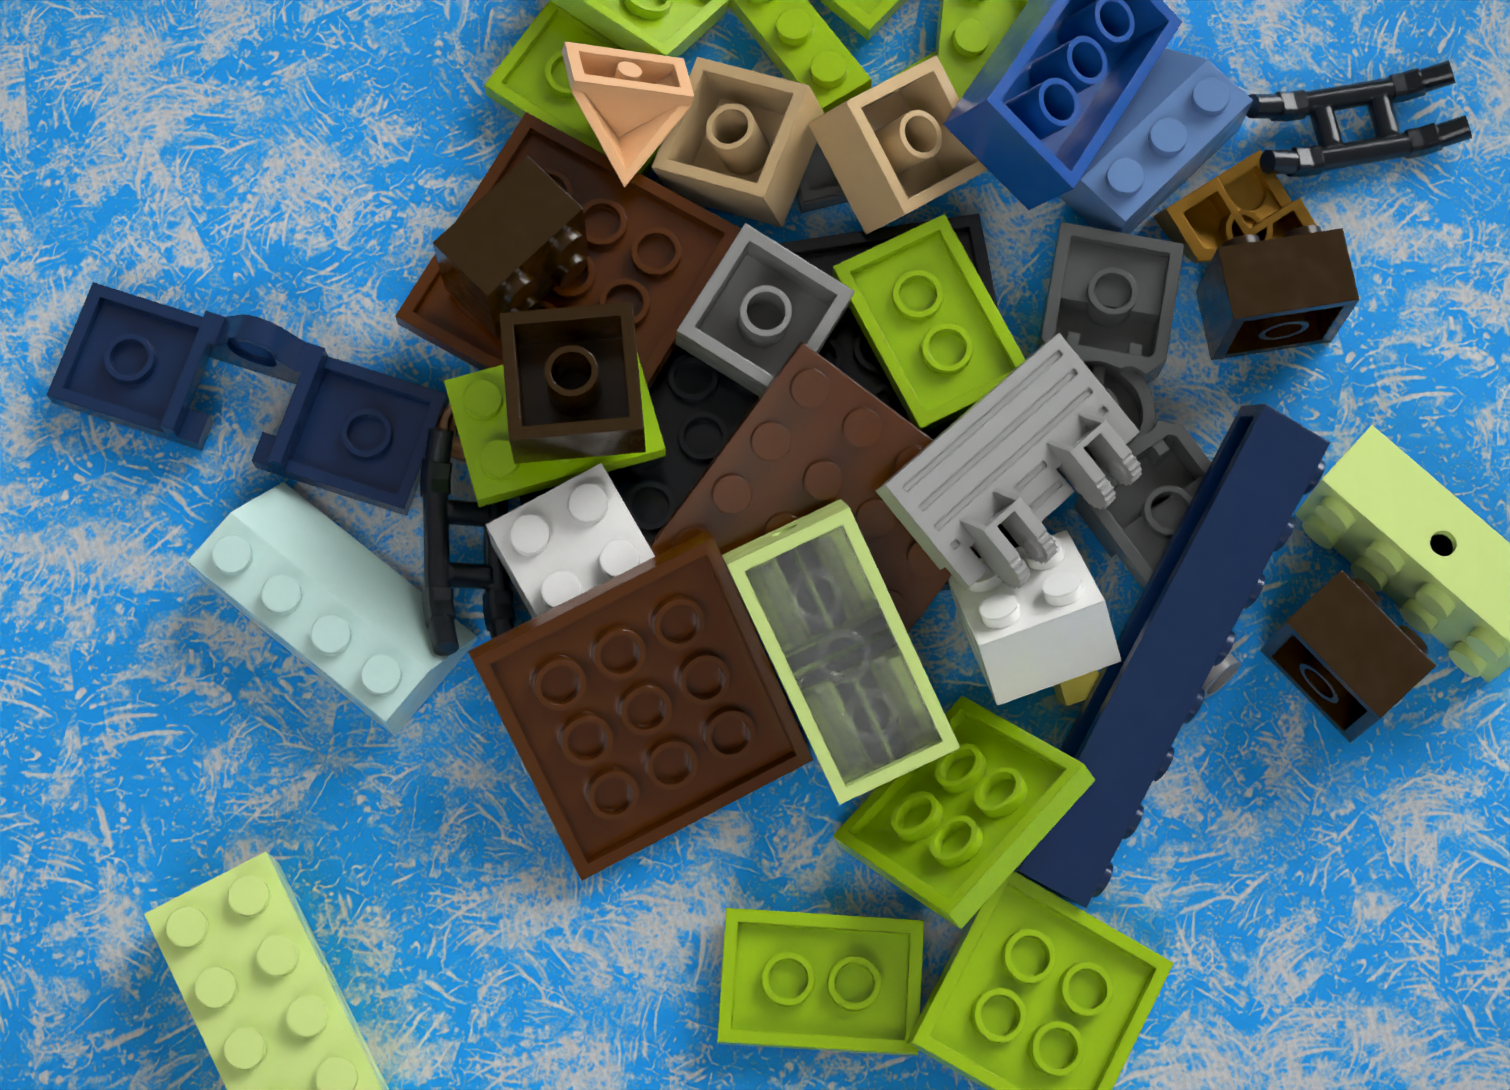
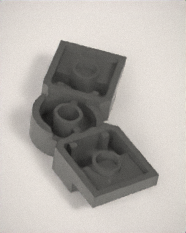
(1116, 310)

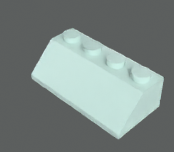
(328, 603)

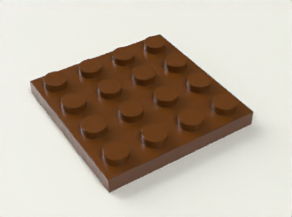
(641, 248)
(800, 449)
(642, 704)

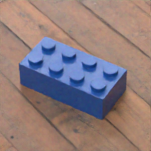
(1058, 90)

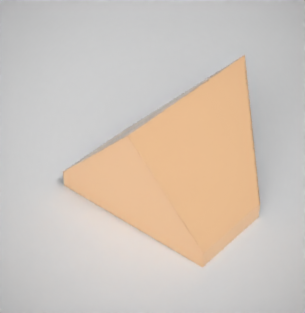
(628, 100)

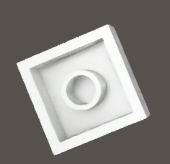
(568, 541)
(1040, 632)

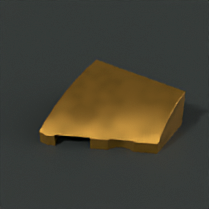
(1232, 206)

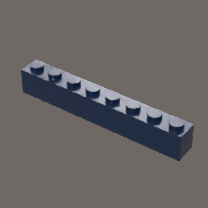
(1175, 640)

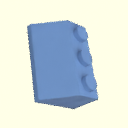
(1159, 142)

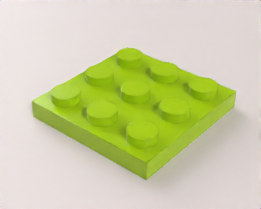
(967, 817)
(1039, 995)

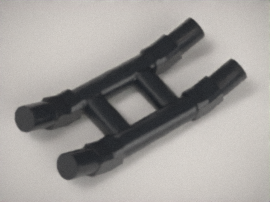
(1379, 99)
(438, 570)

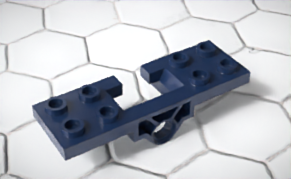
(342, 426)

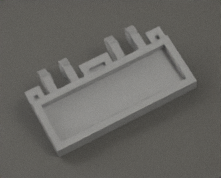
(1003, 464)

